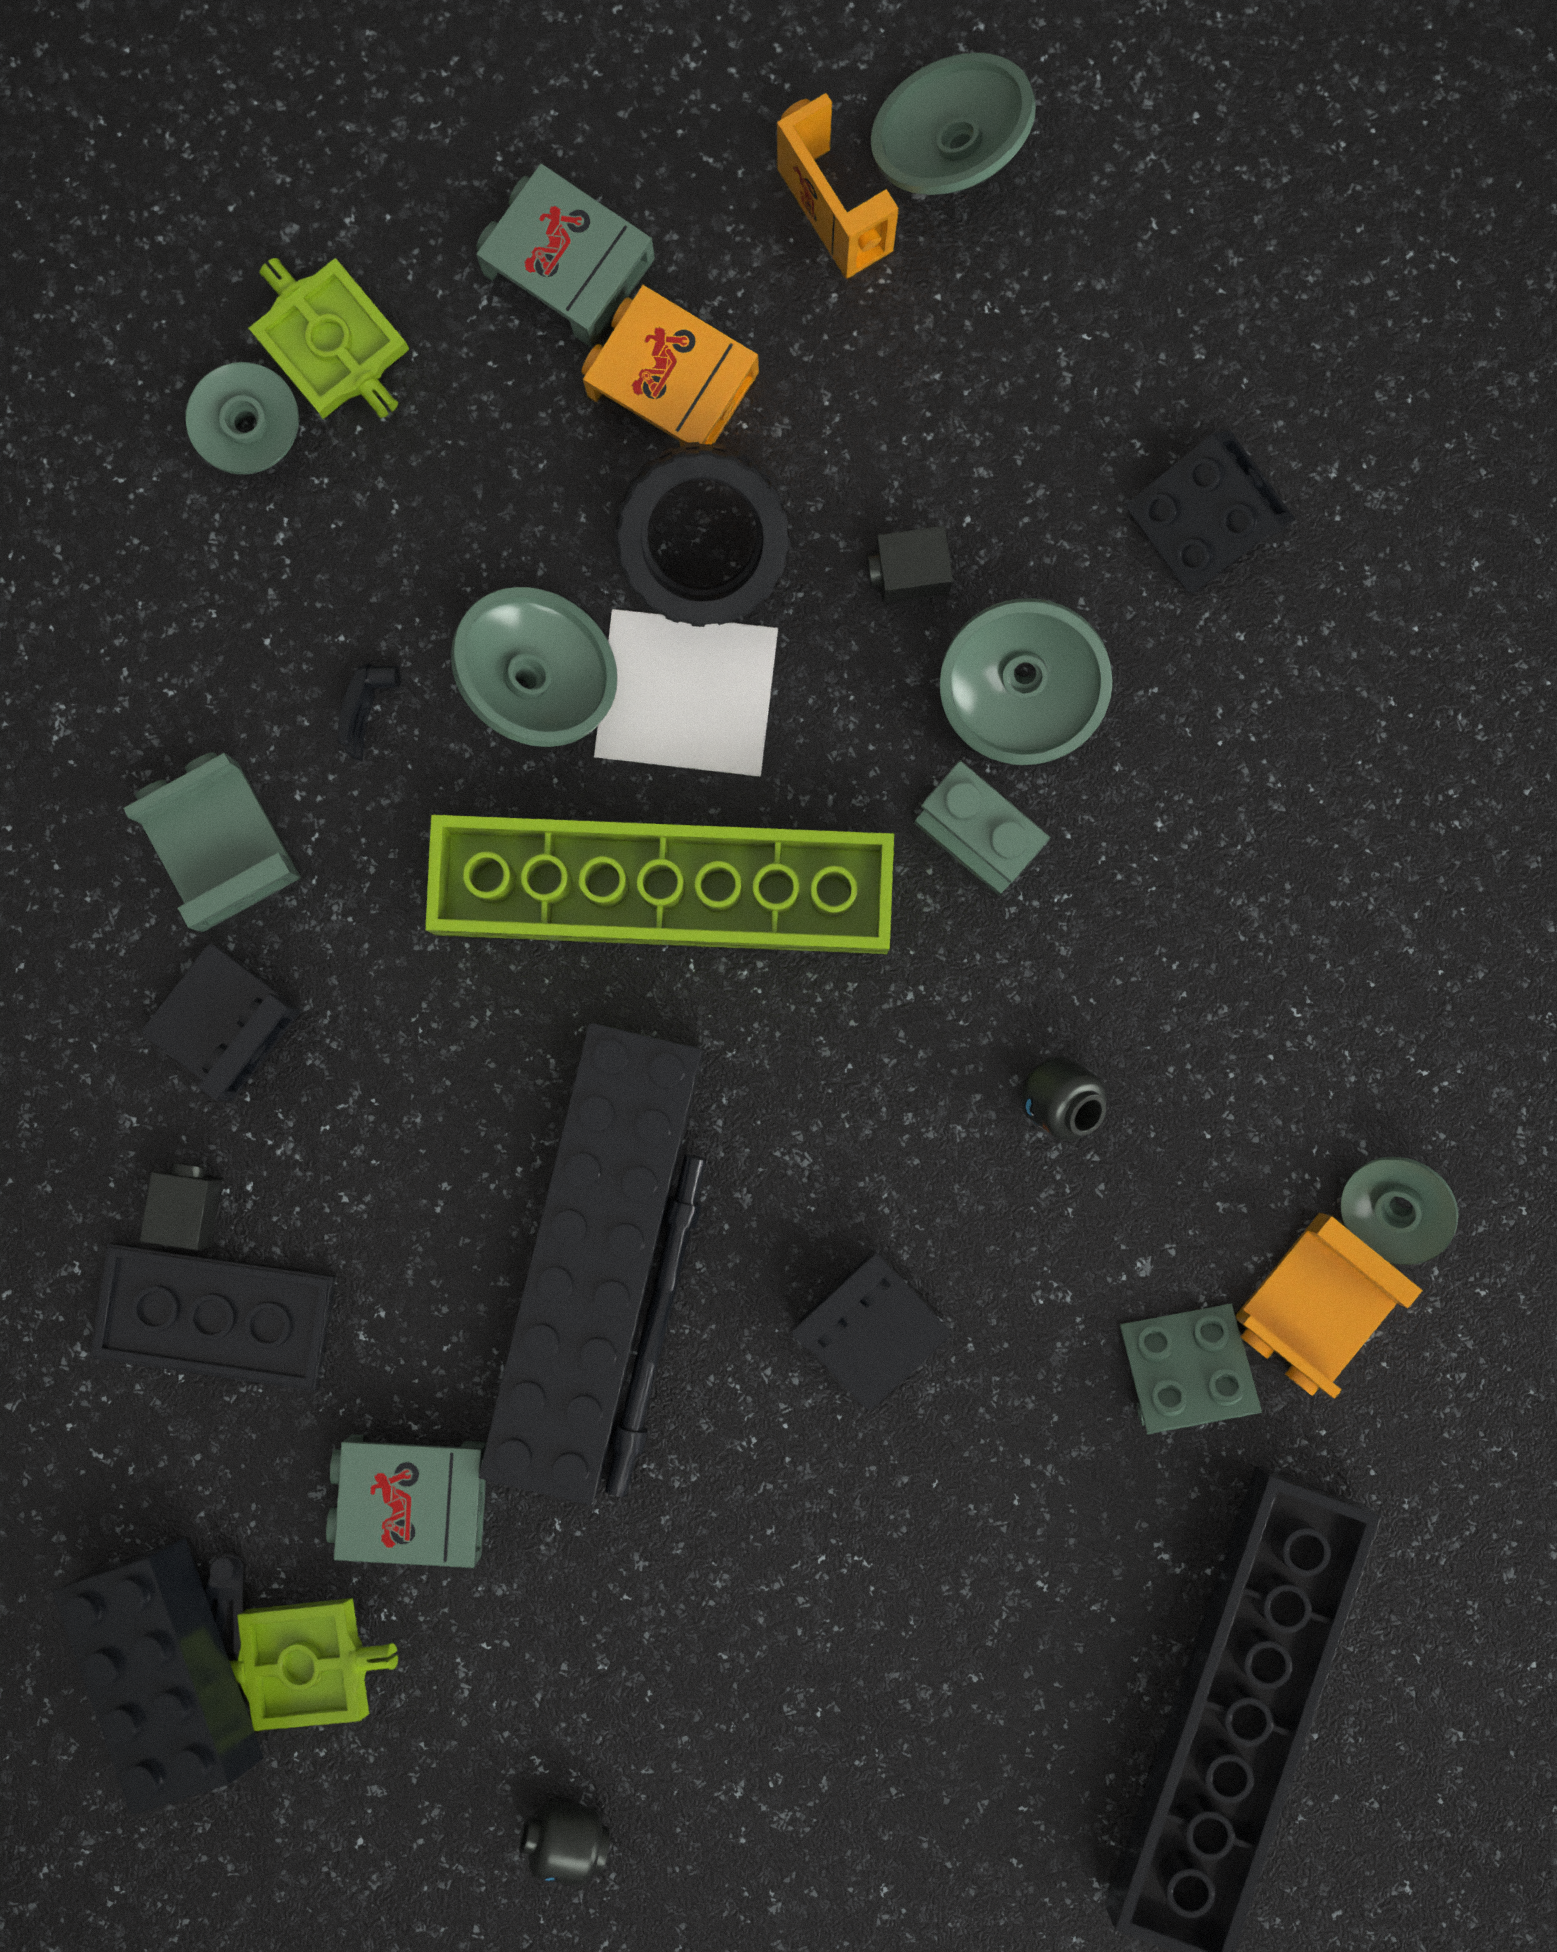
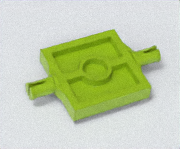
(328, 338)
(305, 1664)

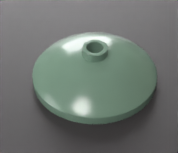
(953, 123)
(548, 646)
(1033, 715)

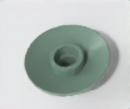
(227, 398)
(1396, 1232)

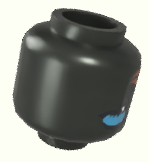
(1064, 1099)
(565, 1843)

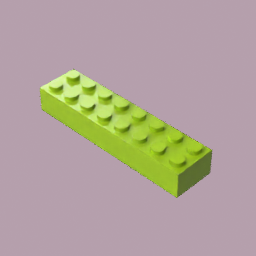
(660, 884)

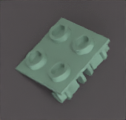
(1189, 1369)

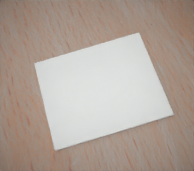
(688, 694)

